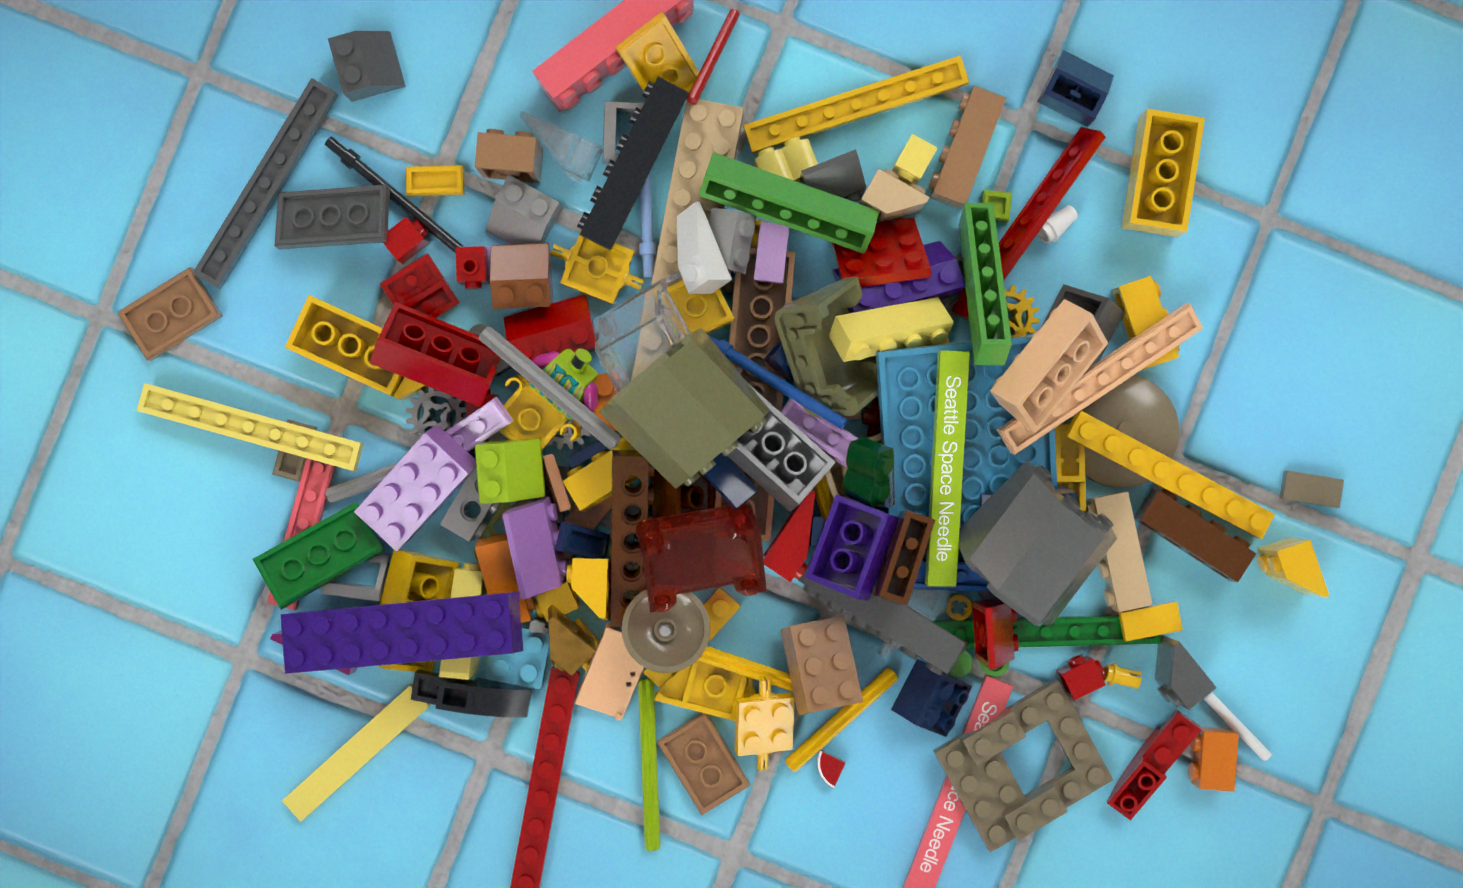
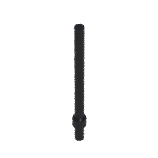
(352, 160)

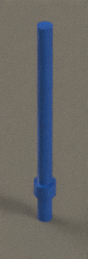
(779, 384)

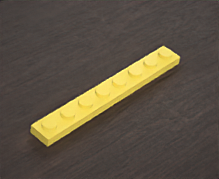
(250, 427)

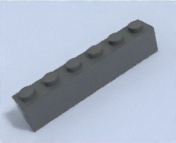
(898, 623)

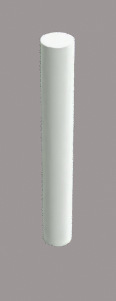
(1237, 726)

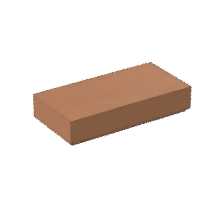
(555, 483)

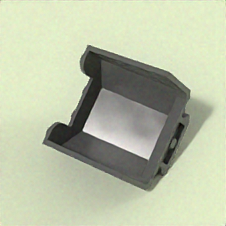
(1034, 544)

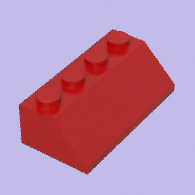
(435, 354)

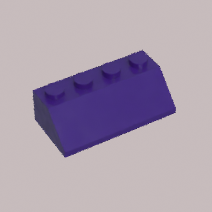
(943, 283)

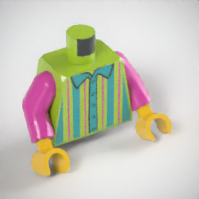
(573, 374)

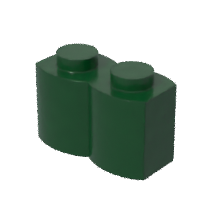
(868, 471)

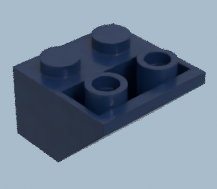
(1076, 89)
(931, 699)

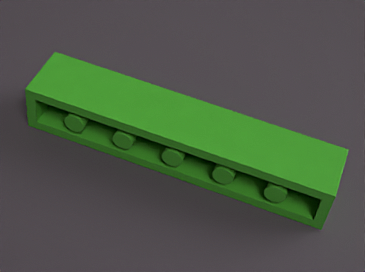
(789, 203)
(984, 284)

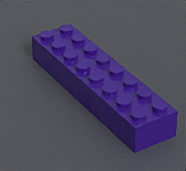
(402, 633)

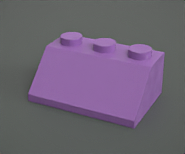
(532, 545)

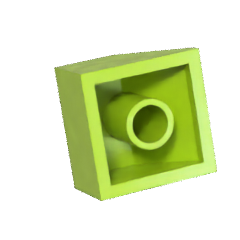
(509, 470)

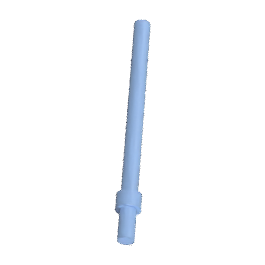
(647, 248)

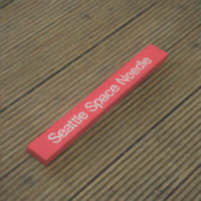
(948, 808)

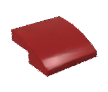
(421, 288)

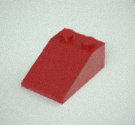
(790, 546)
(994, 632)

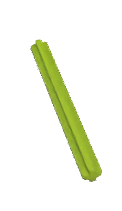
(649, 764)

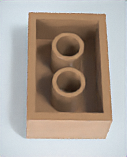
(821, 665)

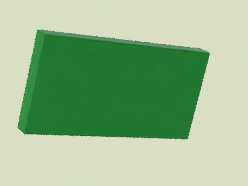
(318, 556)

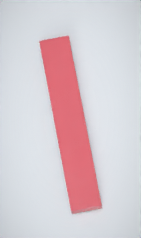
(309, 503)

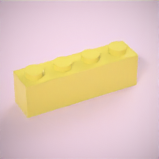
(890, 328)

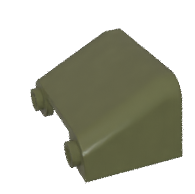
(813, 357)

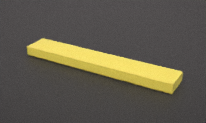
(354, 754)

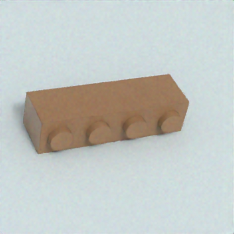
(968, 147)

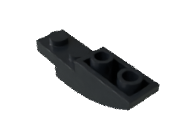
(471, 696)

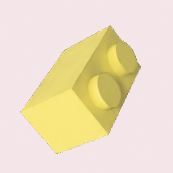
(914, 160)

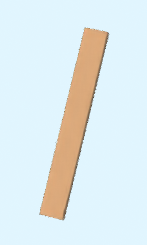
(1110, 373)

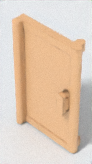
(606, 677)

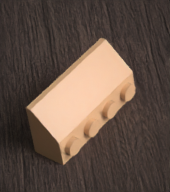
(1050, 365)

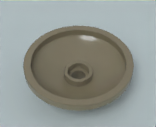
(669, 654)

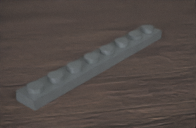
(265, 183)

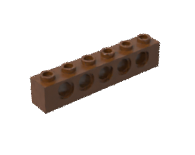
(626, 464)

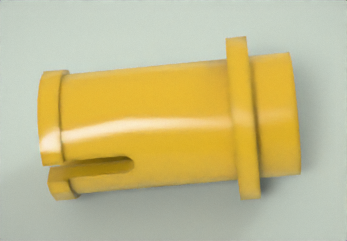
(1122, 676)

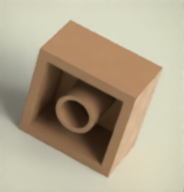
(509, 155)

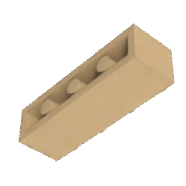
(1123, 562)

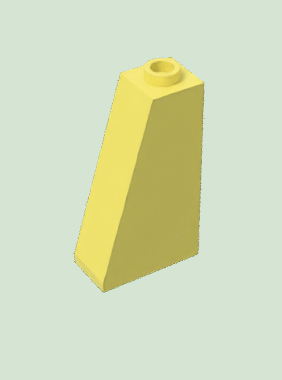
(466, 582)

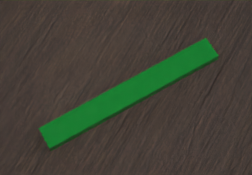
(1062, 632)

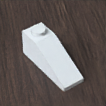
(698, 253)

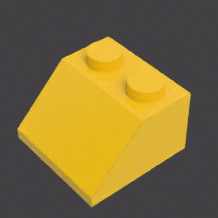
(1293, 564)
(592, 583)

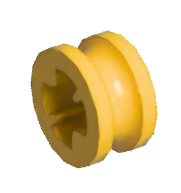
(960, 598)

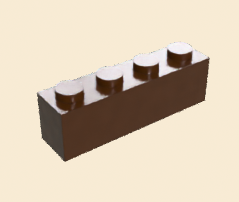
(1194, 535)

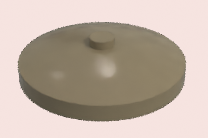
(1140, 412)

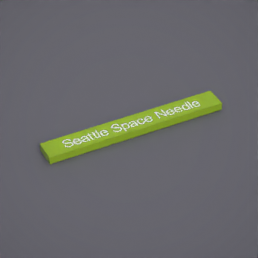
(947, 467)

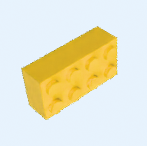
(1163, 173)
(341, 344)

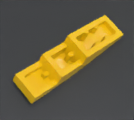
(1070, 465)

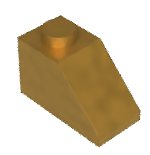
(568, 642)

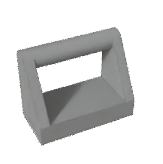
(609, 128)
(361, 591)

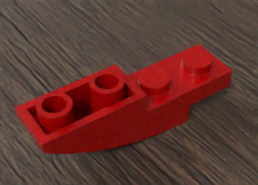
(1151, 763)

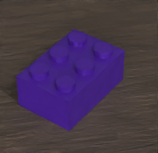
(852, 548)

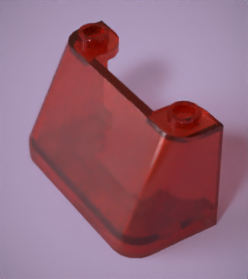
(700, 553)

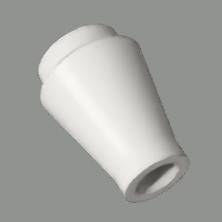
(1057, 224)

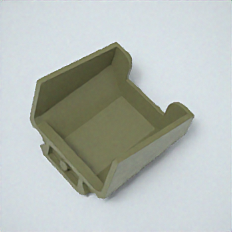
(686, 409)

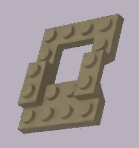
(987, 784)

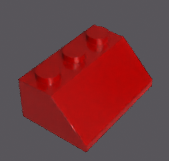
(552, 328)

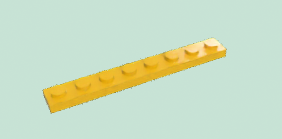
(856, 104)
(1169, 474)

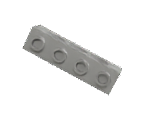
(457, 517)

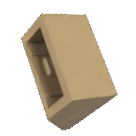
(893, 197)

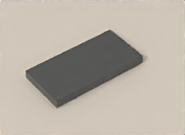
(332, 217)

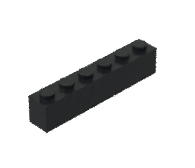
(633, 164)

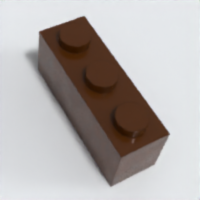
(904, 557)

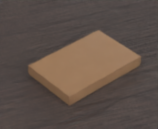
(170, 314)
(703, 763)

